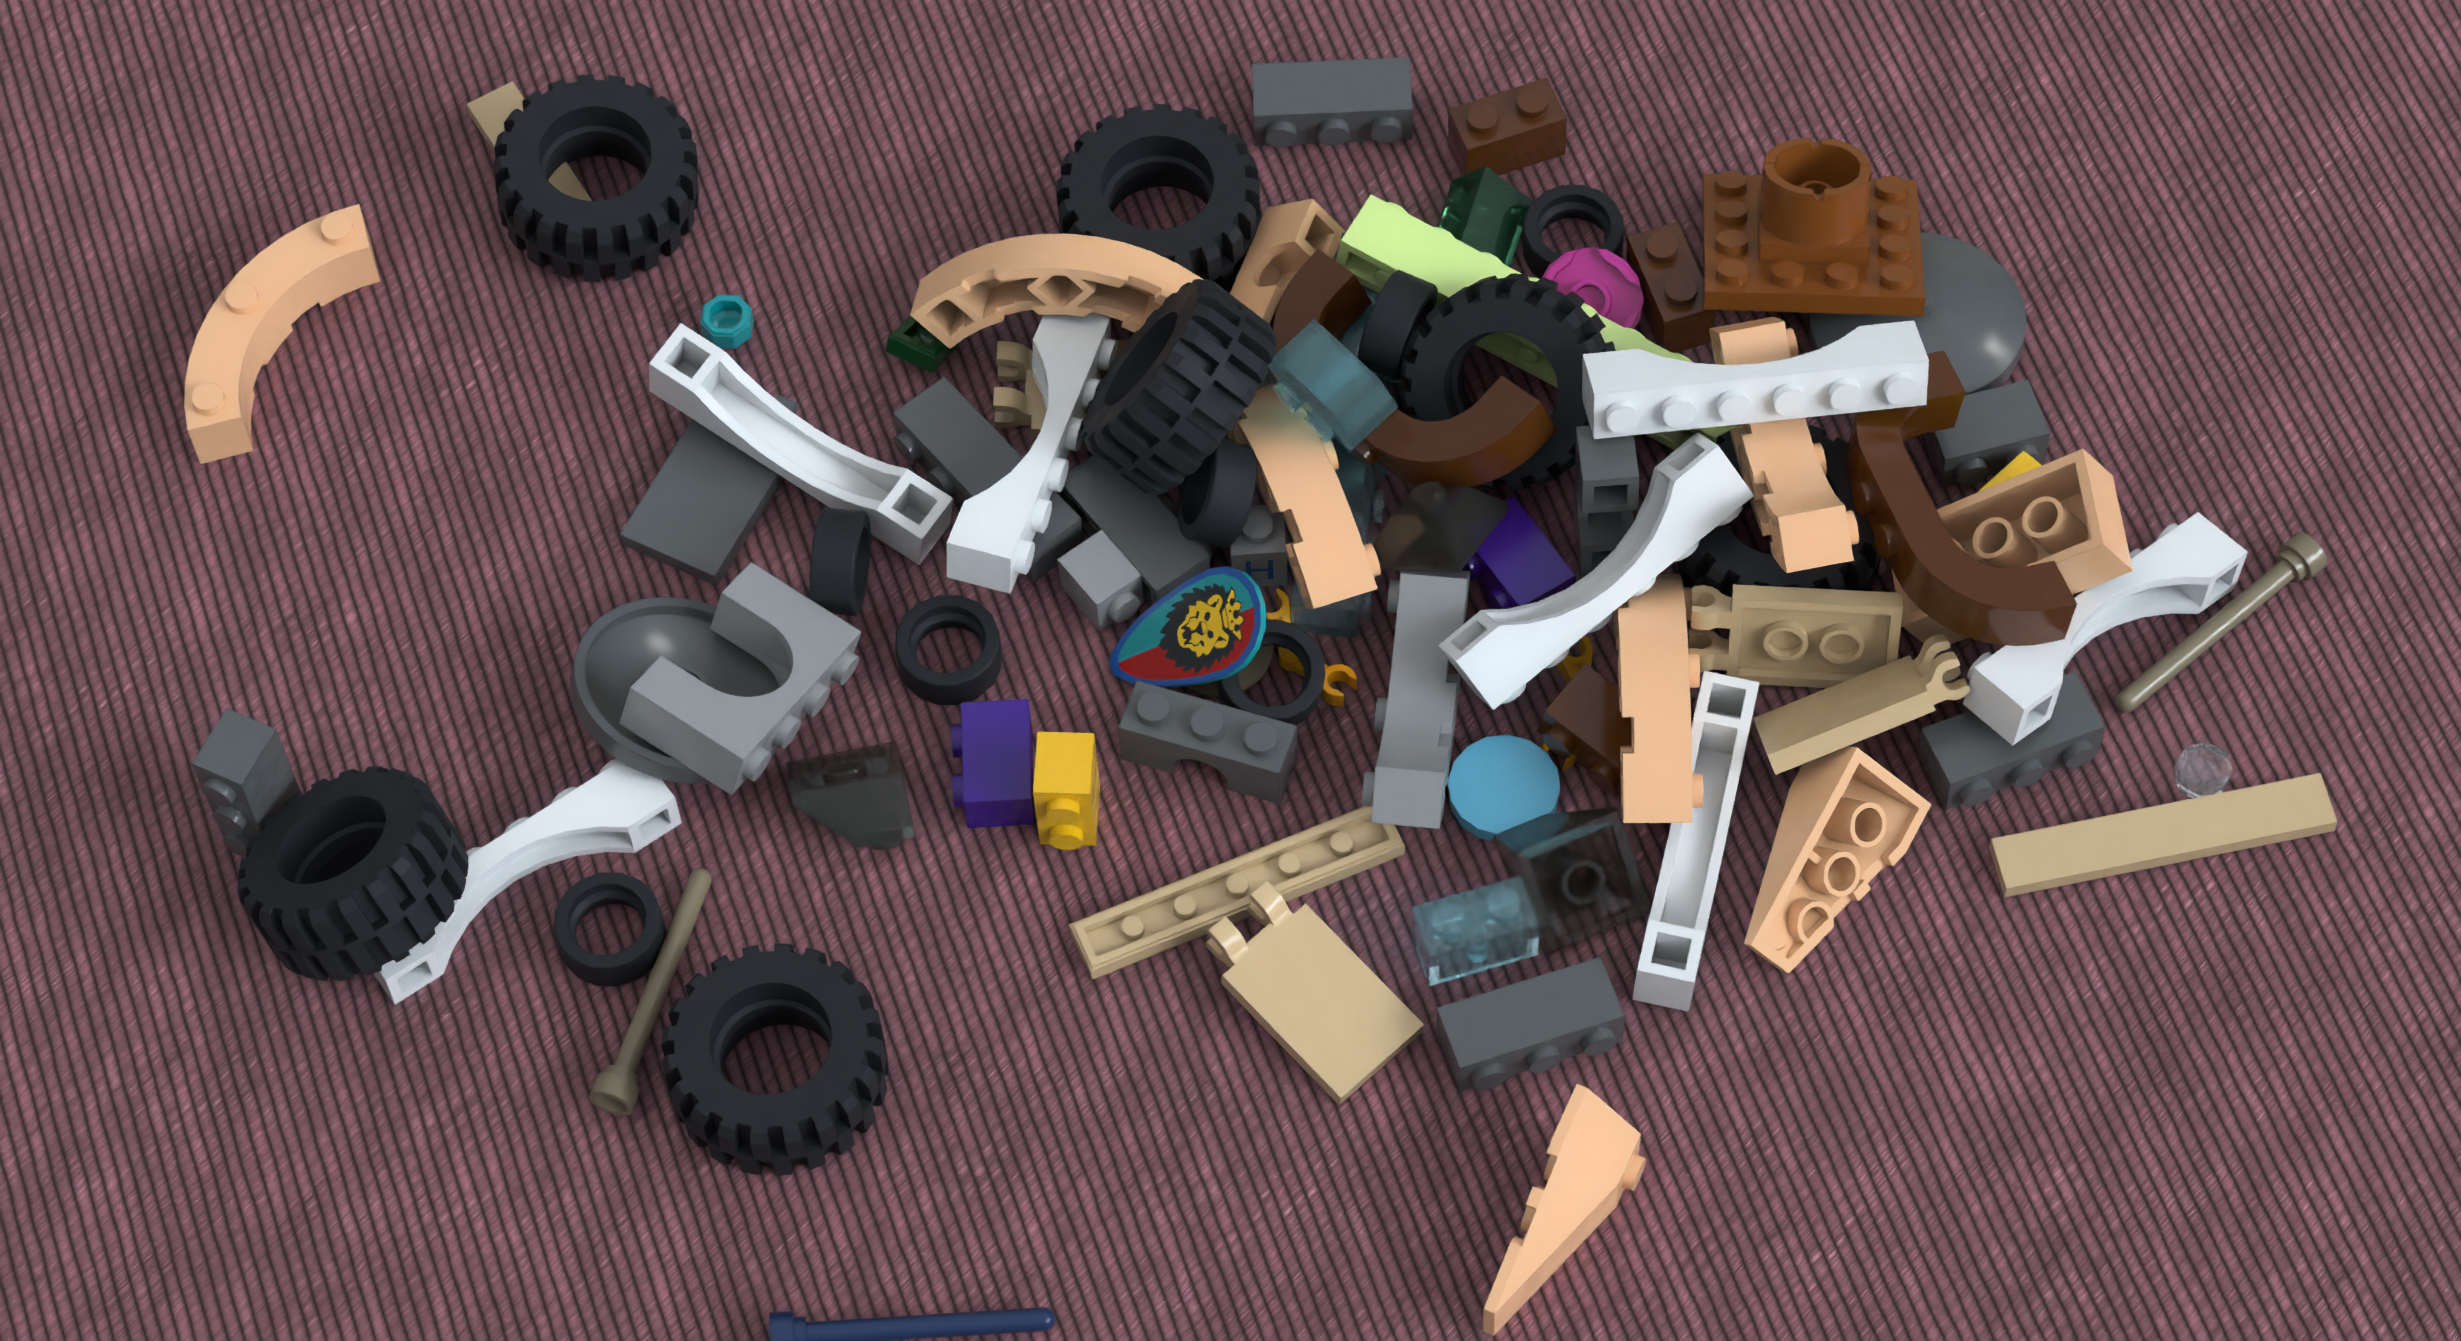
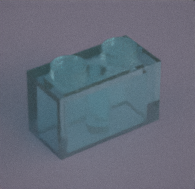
(1331, 386)
(1475, 930)

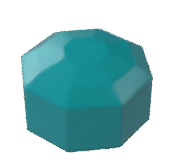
(727, 321)

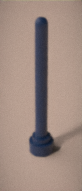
(786, 1327)

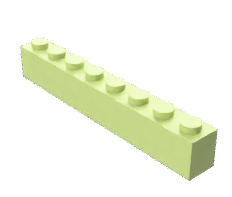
(1390, 240)

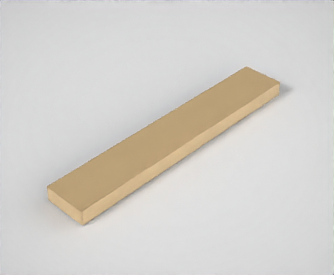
(2162, 835)
(1199, 901)

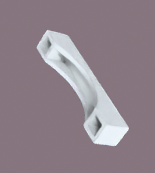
(1655, 394)
(727, 401)
(1684, 502)
(998, 525)
(2175, 575)
(608, 813)
(1696, 849)

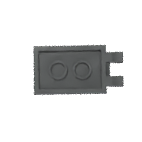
(702, 504)

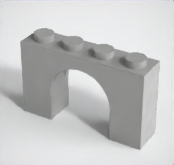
(733, 735)

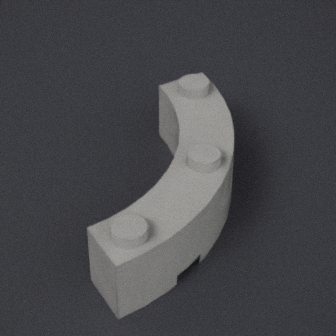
(1420, 702)

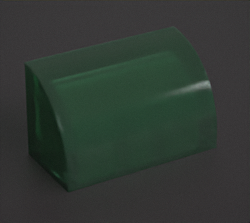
(1485, 213)

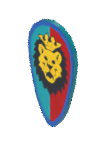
(1194, 632)

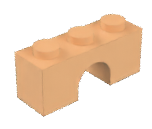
(1279, 249)

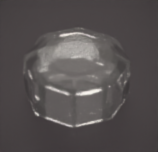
(2202, 770)

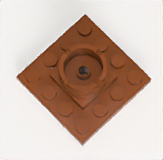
(1812, 235)

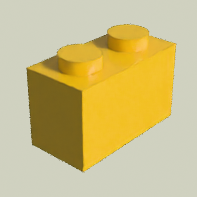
(1066, 789)

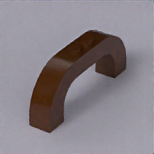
(1463, 450)
(1948, 585)

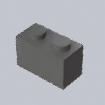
(1988, 435)

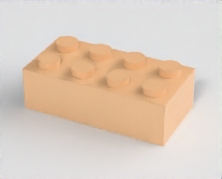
(2044, 515)

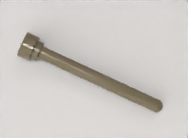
(2298, 559)
(617, 1087)

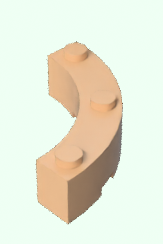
(1048, 276)
(256, 316)
(1783, 464)
(1300, 481)
(1655, 693)

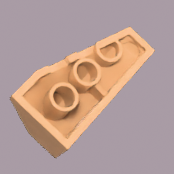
(1833, 838)
(1587, 1171)

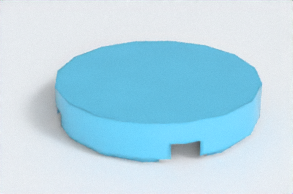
(1502, 785)

